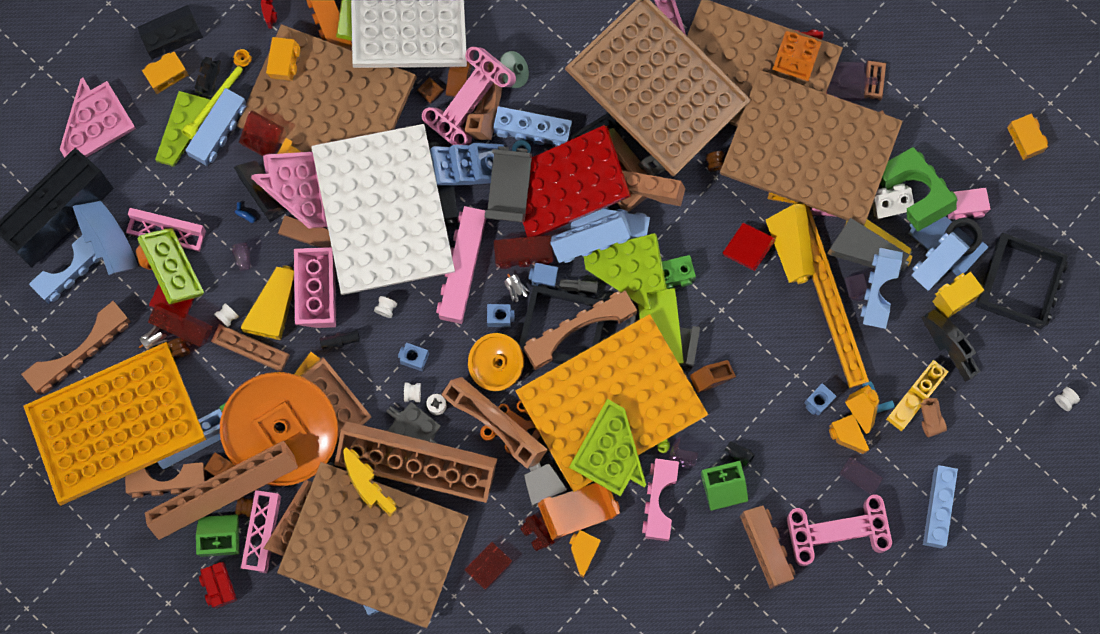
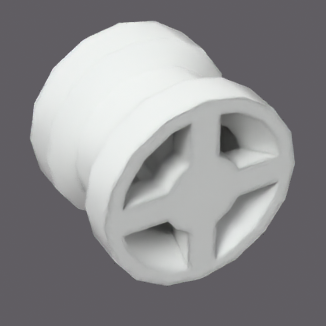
(385, 307)
(226, 315)
(412, 392)
(1067, 399)
(436, 408)

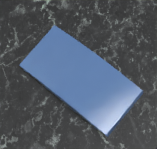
(463, 164)
(106, 237)

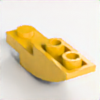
(914, 397)
(361, 478)

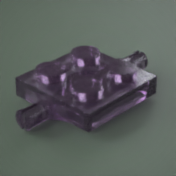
(849, 81)

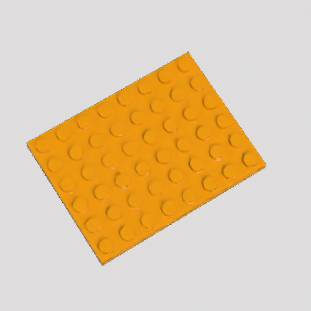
(630, 370)
(113, 423)

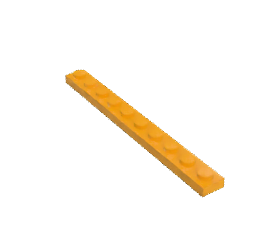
(834, 311)

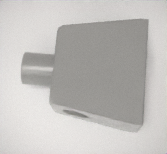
(543, 483)

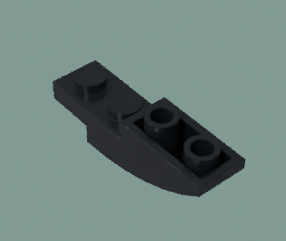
(950, 337)

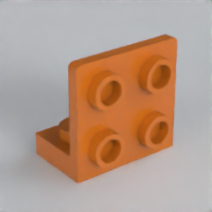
(797, 55)

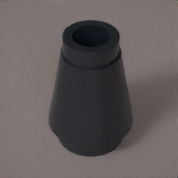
(740, 453)

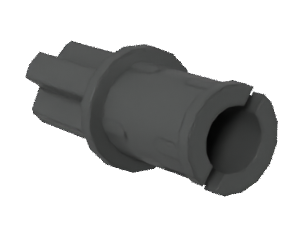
(578, 286)

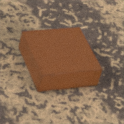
(430, 90)

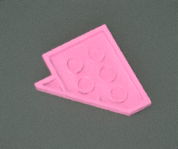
(95, 120)
(295, 185)

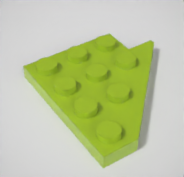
(630, 268)
(609, 451)

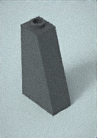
(860, 244)

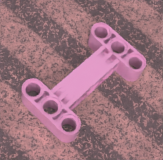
(468, 96)
(839, 530)

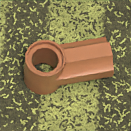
(933, 421)

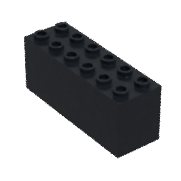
(48, 210)

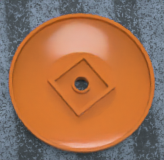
(282, 397)

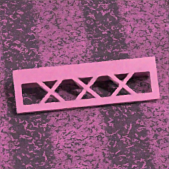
(166, 222)
(269, 527)

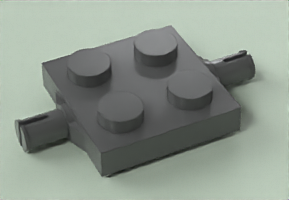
(413, 423)

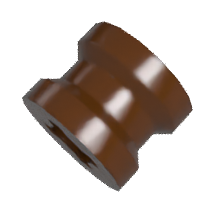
(715, 161)
(179, 348)
(244, 506)

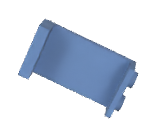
(930, 237)

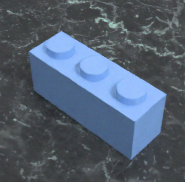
(939, 260)

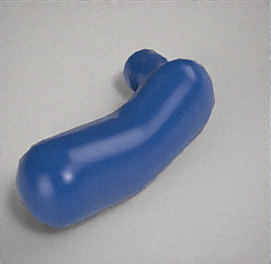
(244, 214)

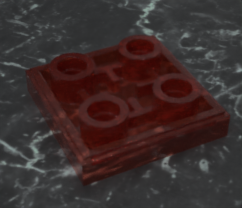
(261, 134)

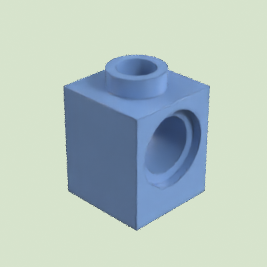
(544, 275)
(493, 309)
(417, 364)
(823, 392)

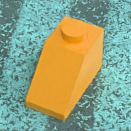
(864, 407)
(848, 434)
(583, 550)

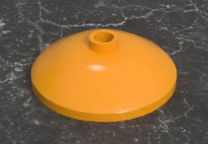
(484, 362)

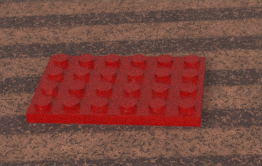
(573, 182)

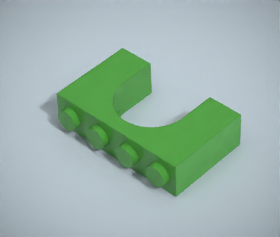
(912, 166)

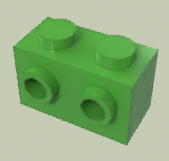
(678, 272)

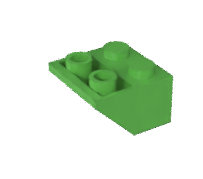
(724, 485)
(217, 536)

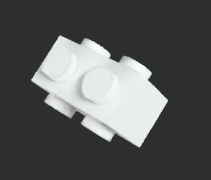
(892, 201)

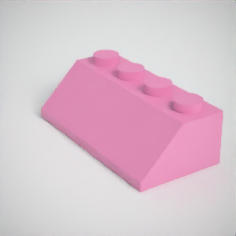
(315, 287)

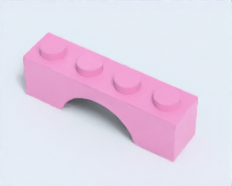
(657, 524)

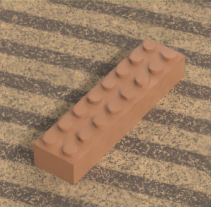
(419, 461)

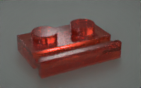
(488, 565)

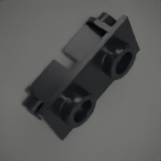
(206, 85)

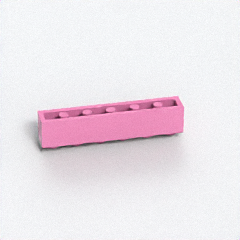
(464, 259)

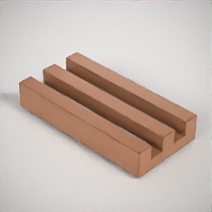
(872, 95)

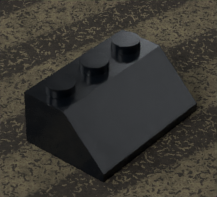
(169, 32)
(270, 207)

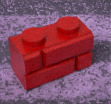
(218, 585)

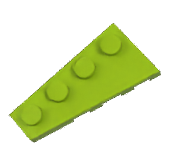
(174, 142)

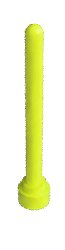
(191, 129)

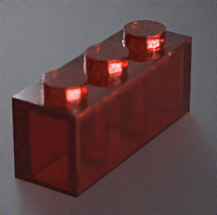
(523, 251)
(180, 324)

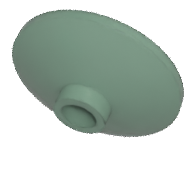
(517, 65)

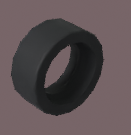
(971, 225)

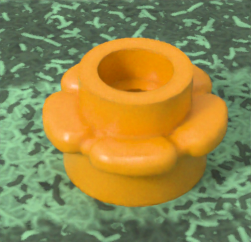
(242, 54)

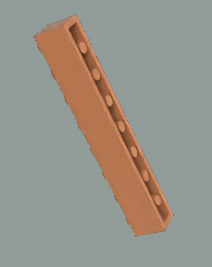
(221, 490)

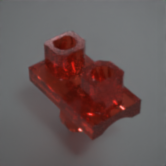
(539, 527)

